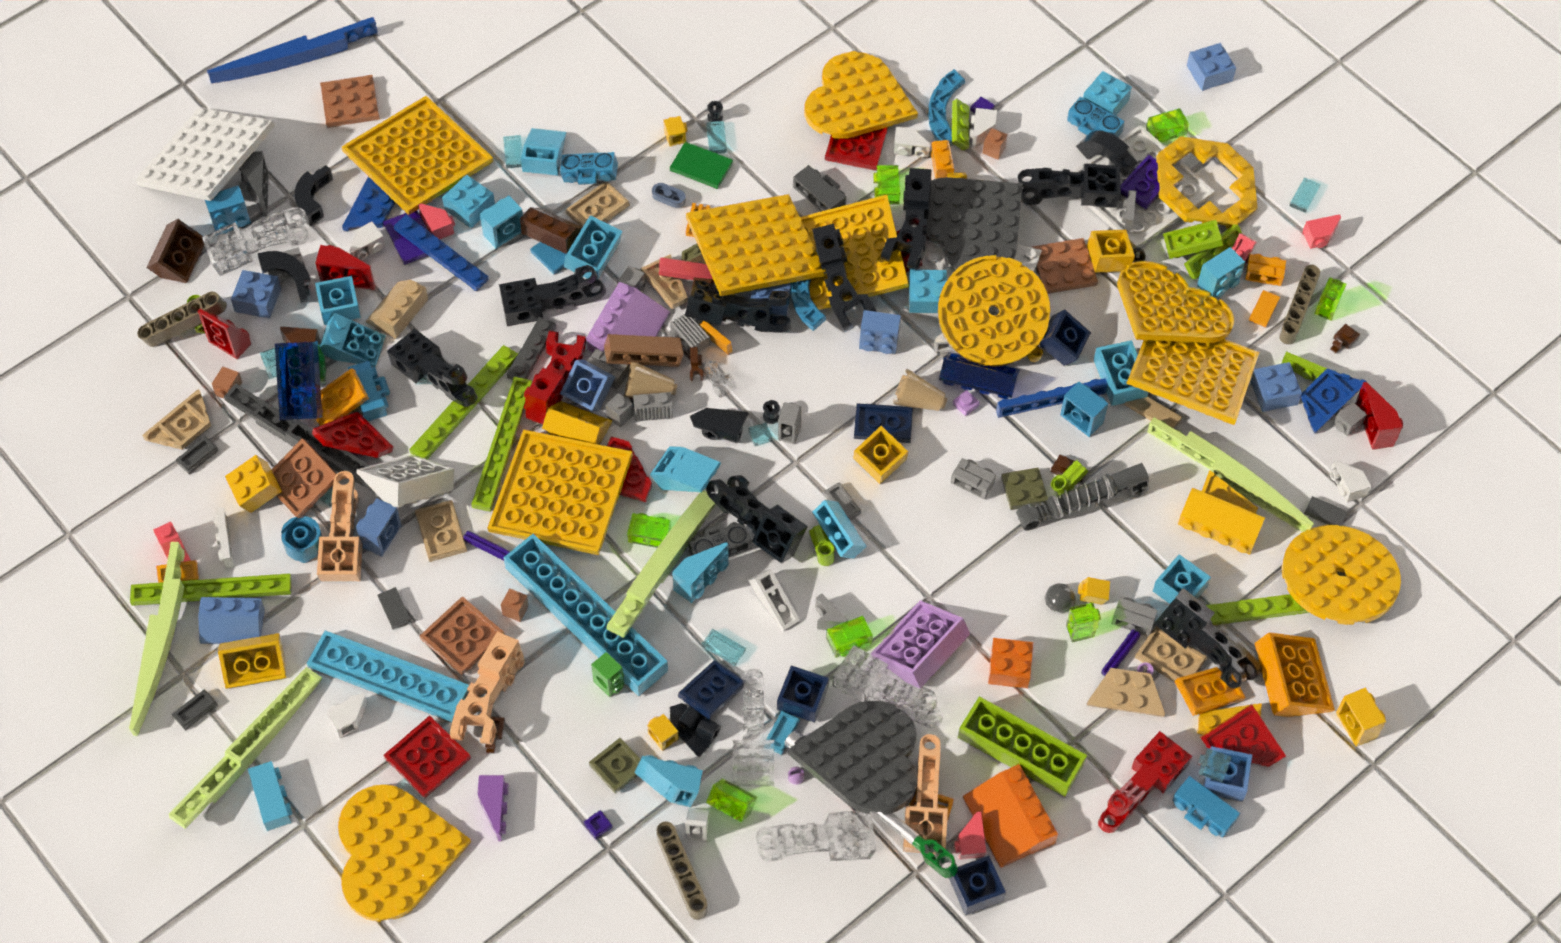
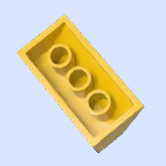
(1221, 521)

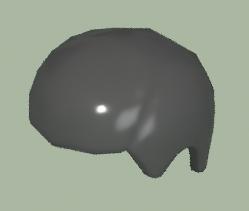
(1060, 597)

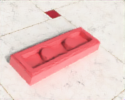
(683, 269)

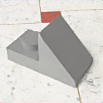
(830, 614)

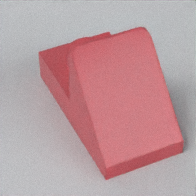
(1243, 246)

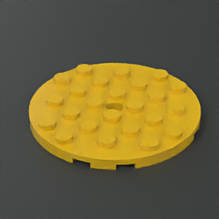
(988, 337)
(1361, 595)

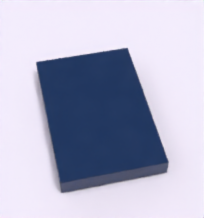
(893, 419)
(711, 689)

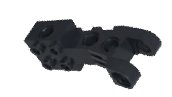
(1094, 184)
(916, 204)
(833, 260)
(525, 300)
(709, 306)
(420, 358)
(774, 528)
(1189, 622)

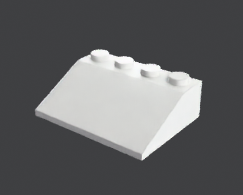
(408, 479)

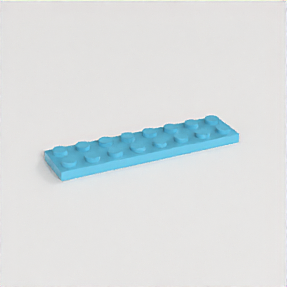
(387, 675)

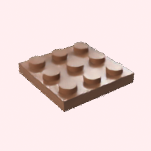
(349, 101)
(1065, 266)
(302, 478)
(460, 635)

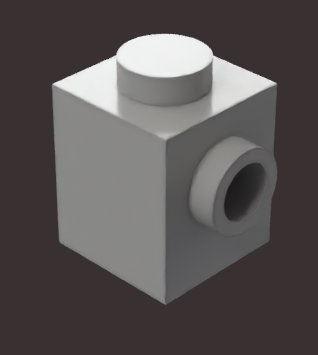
(633, 277)
(619, 409)
(1349, 419)

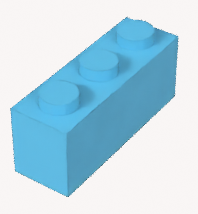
(839, 529)
(270, 795)

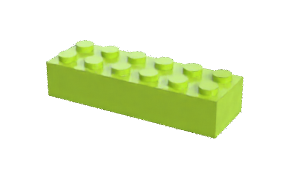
(1018, 742)

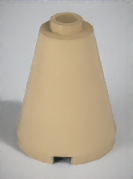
(647, 381)
(918, 393)

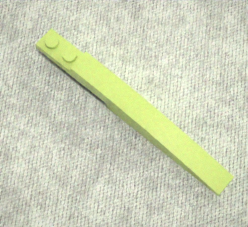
(1232, 473)
(660, 564)
(158, 638)
(245, 748)

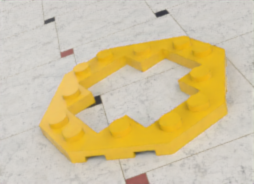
(1204, 151)

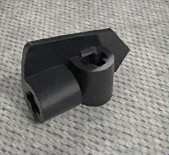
(720, 423)
(694, 728)

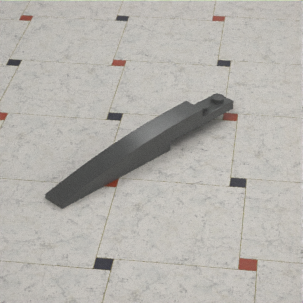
(293, 431)

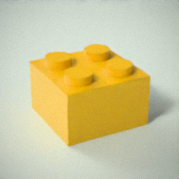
(1110, 250)
(880, 454)
(253, 483)
(1361, 716)

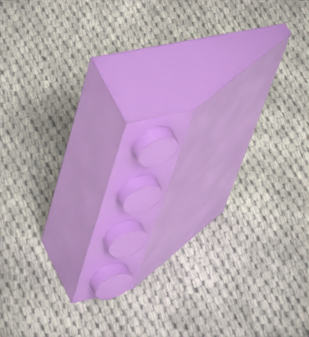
(627, 314)
(921, 643)

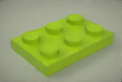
(1193, 239)

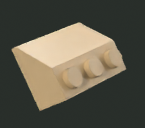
(398, 308)

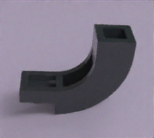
(1108, 146)
(306, 189)
(281, 261)

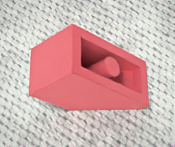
(437, 221)
(1320, 231)
(165, 535)
(971, 839)

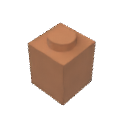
(994, 143)
(225, 381)
(514, 605)

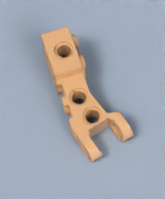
(341, 552)
(496, 673)
(925, 816)

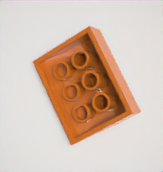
(1011, 816)

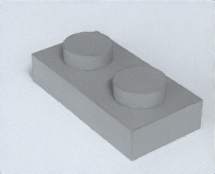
(1128, 216)

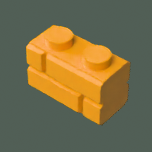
(941, 158)
(1265, 269)

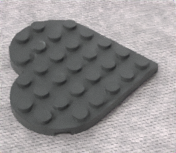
(974, 218)
(863, 756)

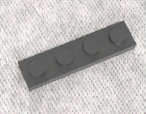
(531, 349)

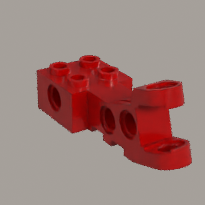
(550, 381)
(1155, 767)

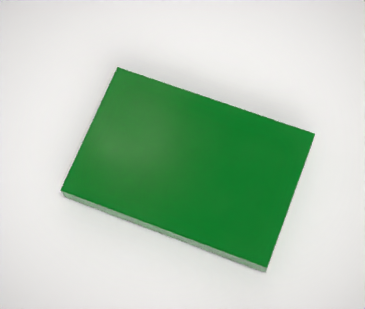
(701, 165)

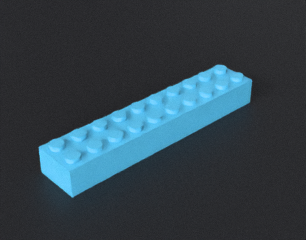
(583, 612)

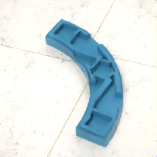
(938, 104)
(804, 305)

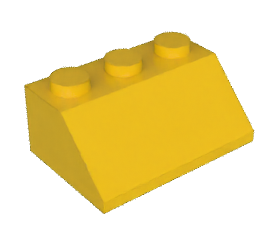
(575, 423)
(252, 660)

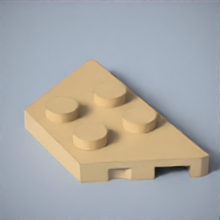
(181, 424)
(1127, 692)

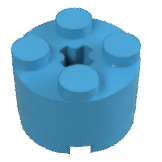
(301, 538)

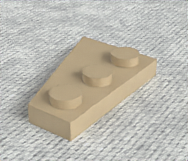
(667, 287)

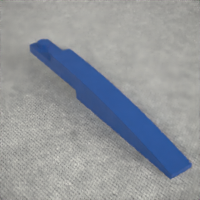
(293, 52)

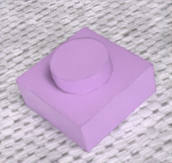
(966, 403)

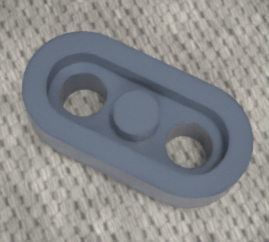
(669, 195)

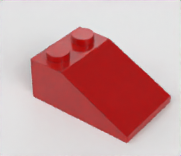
(336, 263)
(224, 334)
(1381, 421)

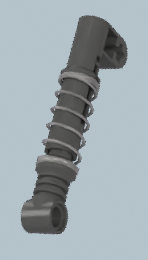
(1131, 478)

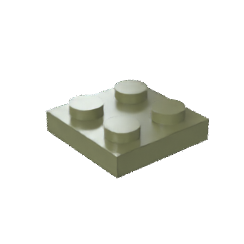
(1024, 488)
(616, 765)

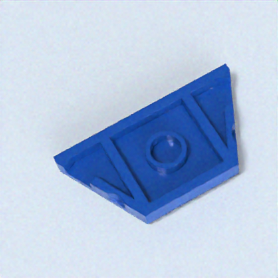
(370, 206)
(1327, 396)

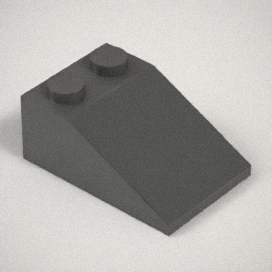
(256, 177)

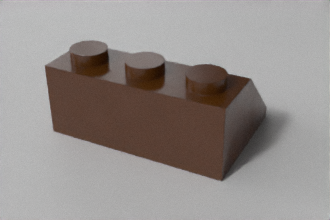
(549, 229)
(176, 252)

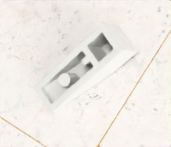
(774, 598)

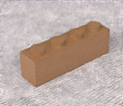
(643, 350)

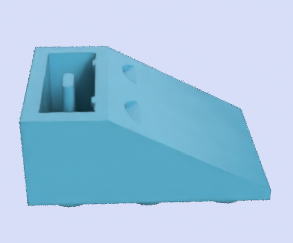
(543, 151)
(351, 341)
(684, 470)
(699, 571)
(673, 781)

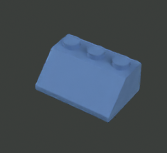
(229, 619)

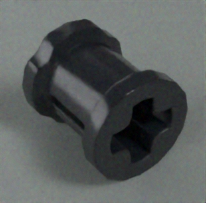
(711, 115)
(769, 411)

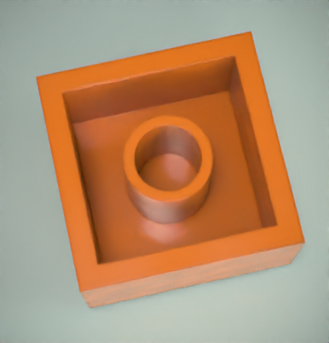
(1010, 663)

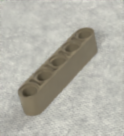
(1307, 282)
(180, 319)
(681, 879)

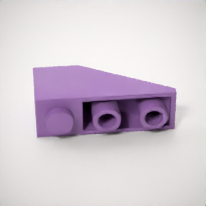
(491, 798)

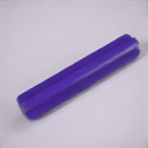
(485, 545)
(1122, 651)

